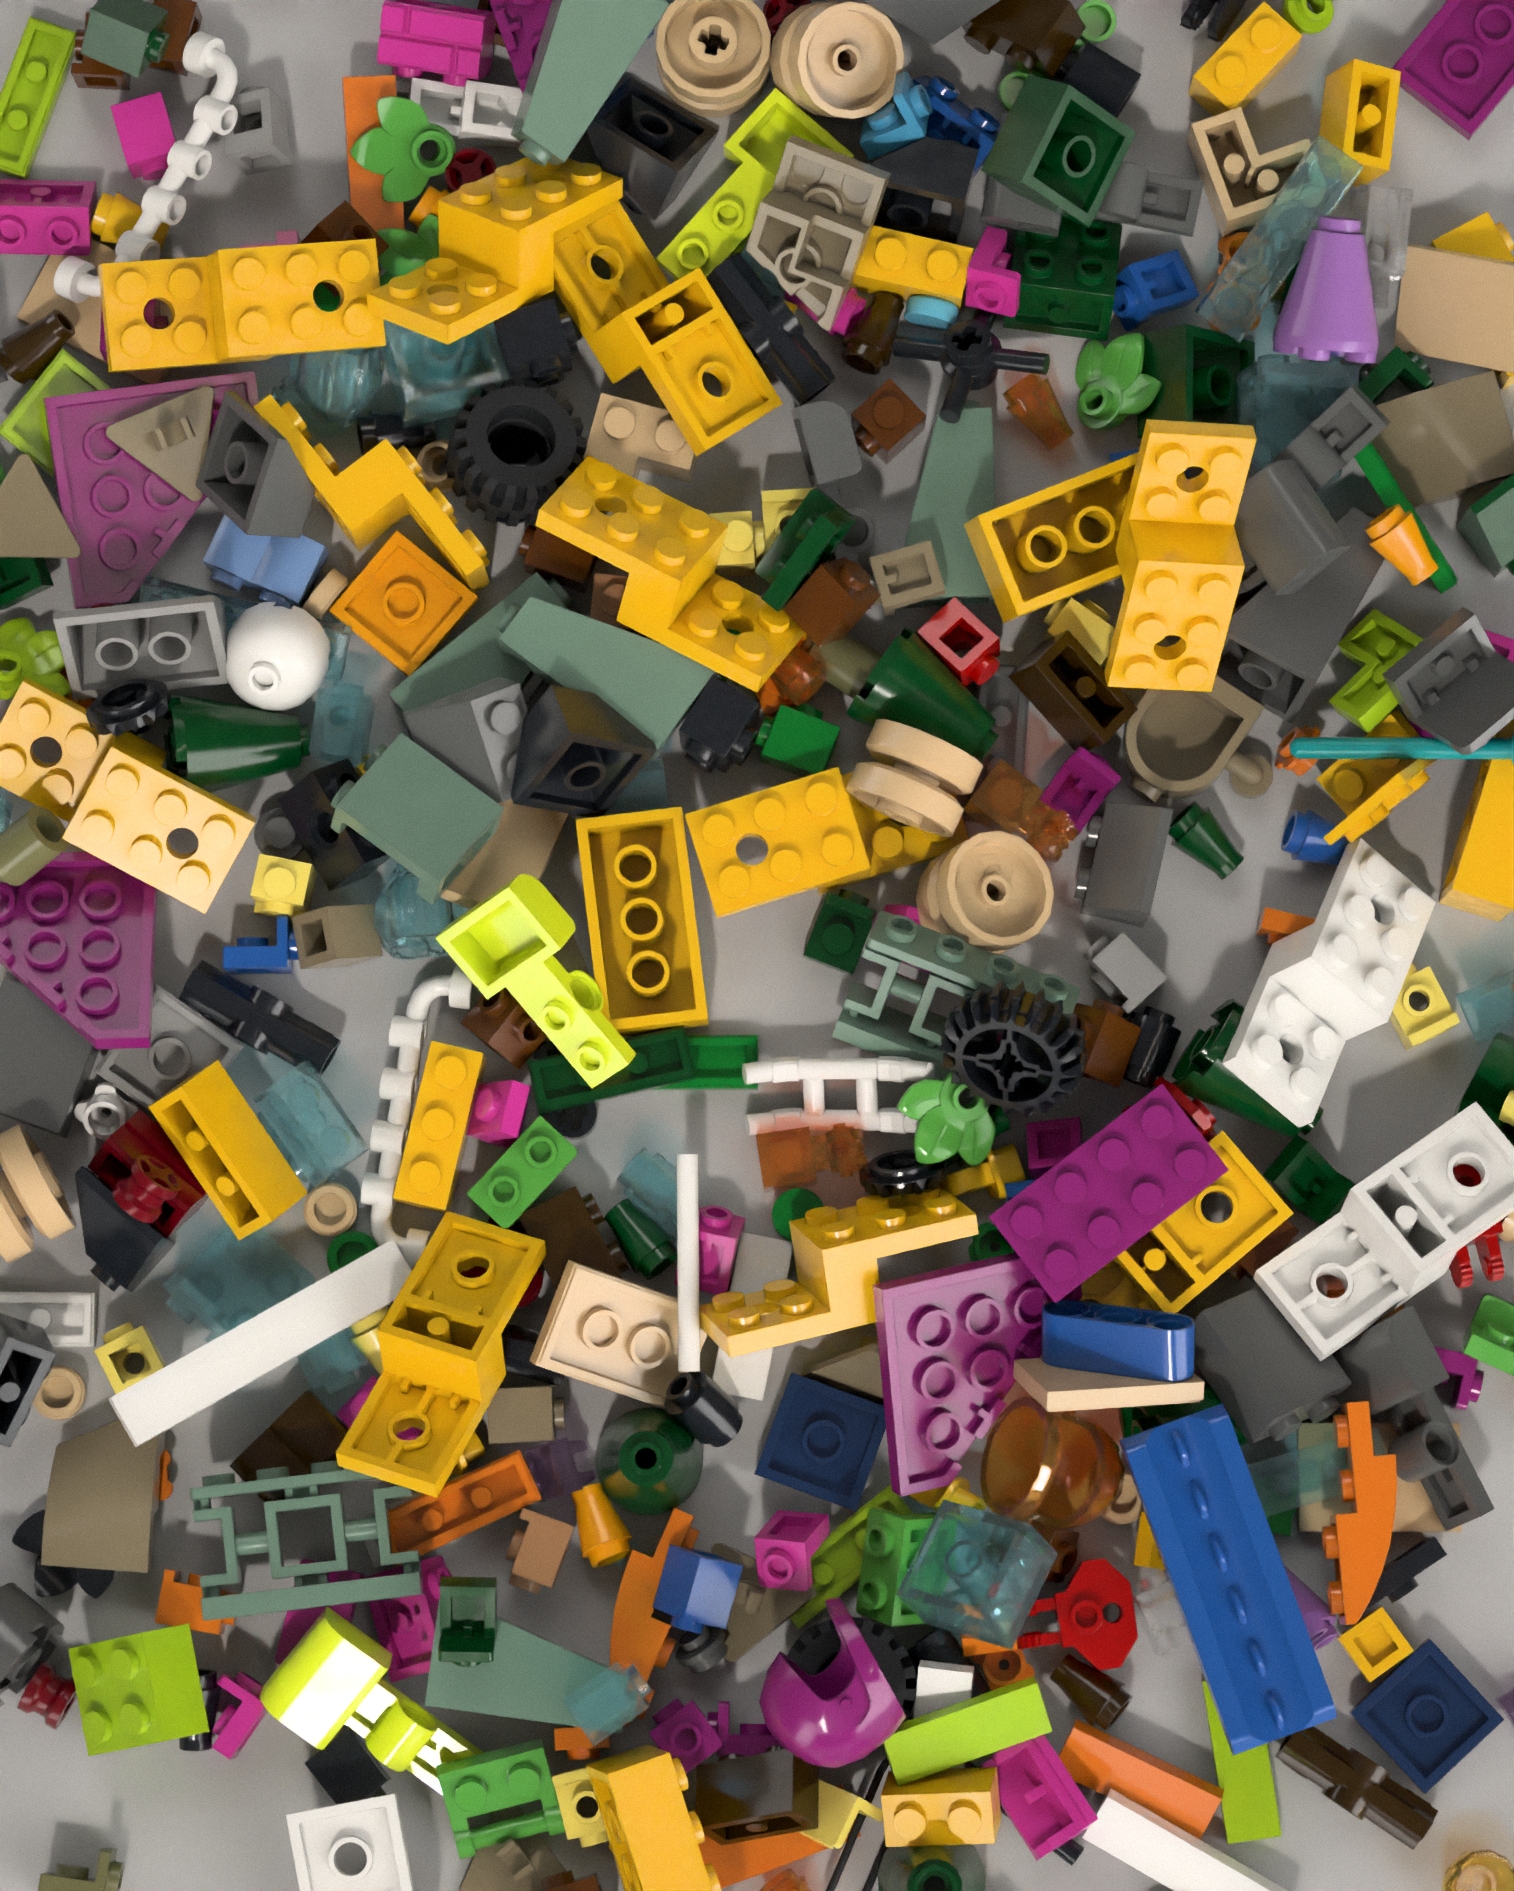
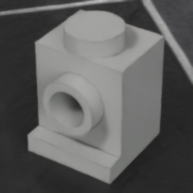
(260, 133)
(1123, 971)

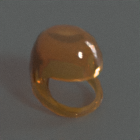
(1050, 1466)

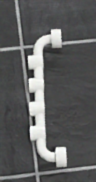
(161, 202)
(400, 1087)

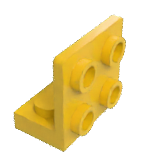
(1372, 787)

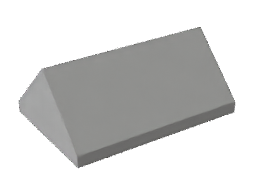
(154, 640)

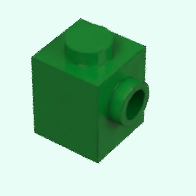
(798, 740)

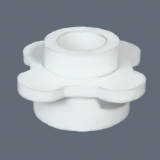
(101, 1124)

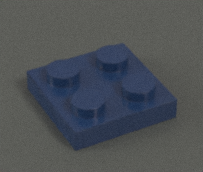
(822, 1442)
(1426, 1715)

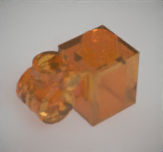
(1012, 804)
(794, 1157)

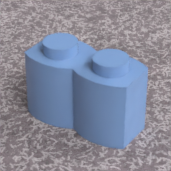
(275, 566)

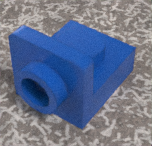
(1152, 289)
(255, 955)

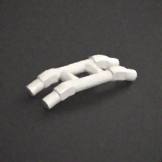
(814, 1072)

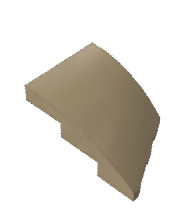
(817, 224)
(1447, 439)
(102, 1501)

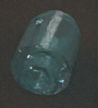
(652, 1185)

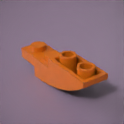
(1363, 1537)
(634, 1633)

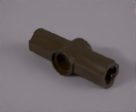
(1358, 1785)

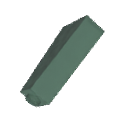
(575, 70)
(951, 492)
(475, 652)
(627, 671)
(521, 1682)

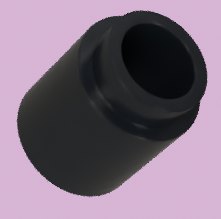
(1153, 1046)
(703, 1408)

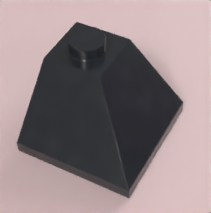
(648, 146)
(927, 188)
(576, 754)
(113, 1239)

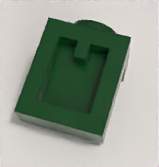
(841, 931)

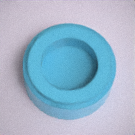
(931, 312)

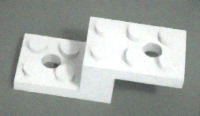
(1329, 983)
(1394, 1232)
(367, 1822)

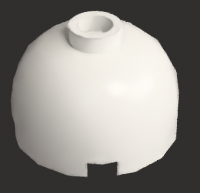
(276, 656)

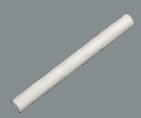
(688, 1263)

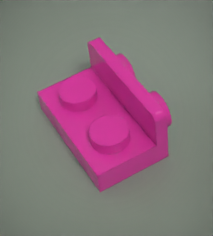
(46, 217)
(409, 1623)

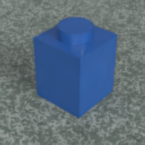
(697, 1588)

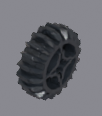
(1014, 1048)

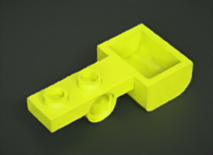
(728, 216)
(511, 945)
(338, 1681)

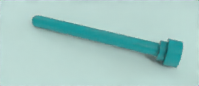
(1394, 748)

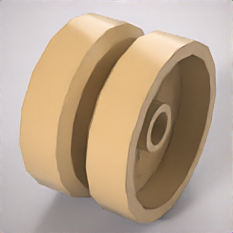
(837, 59)
(719, 82)
(914, 777)
(987, 892)
(30, 1190)

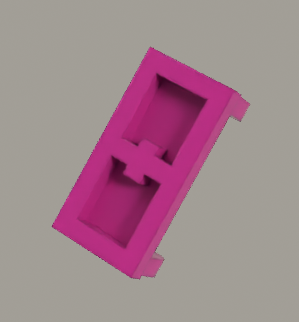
(1040, 1795)

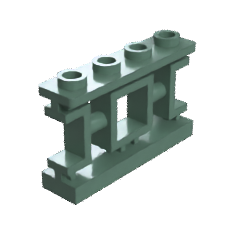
(953, 967)
(311, 1579)

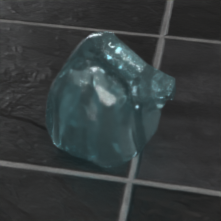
(331, 387)
(408, 921)

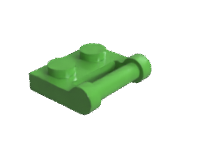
(498, 1782)

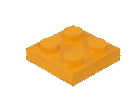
(404, 604)

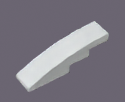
(471, 113)

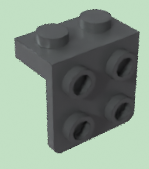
(1455, 684)

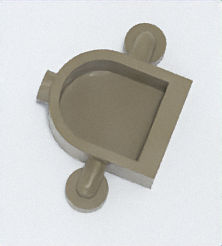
(1186, 740)

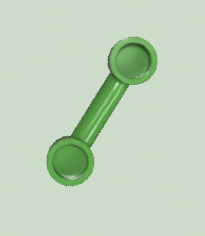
(1099, 23)

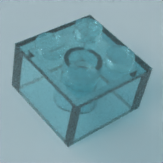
(438, 378)
(977, 1574)

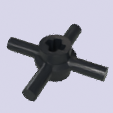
(970, 358)

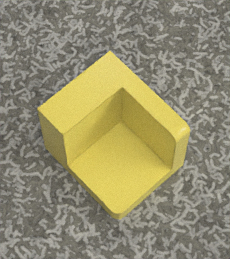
(836, 1815)

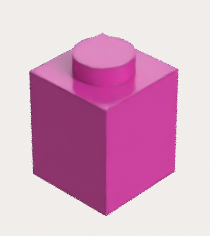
(145, 135)

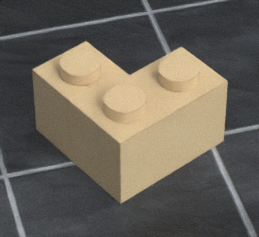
(1234, 174)
(639, 438)

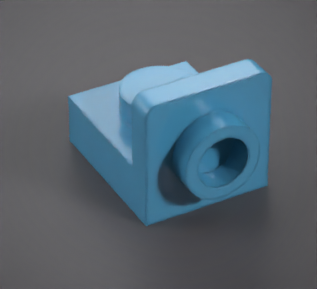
(899, 123)

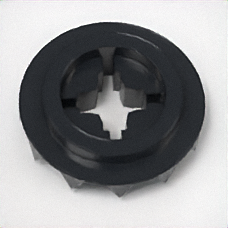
(128, 706)
(900, 1175)

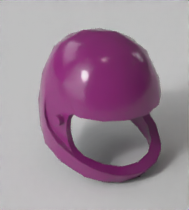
(837, 1712)

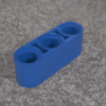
(1118, 1340)

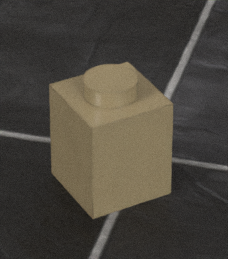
(336, 936)
(525, 1415)

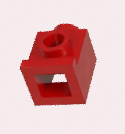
(959, 629)

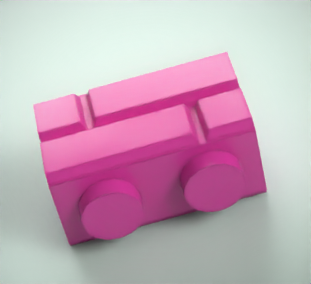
(436, 40)

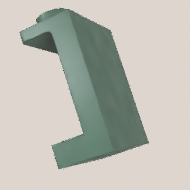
(418, 814)

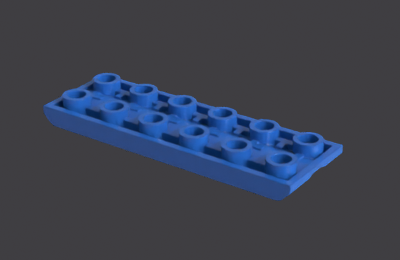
(1228, 1579)

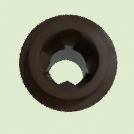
(872, 337)
(35, 346)
(1092, 1692)

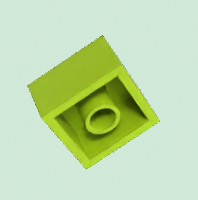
(138, 1689)

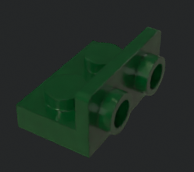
(803, 546)

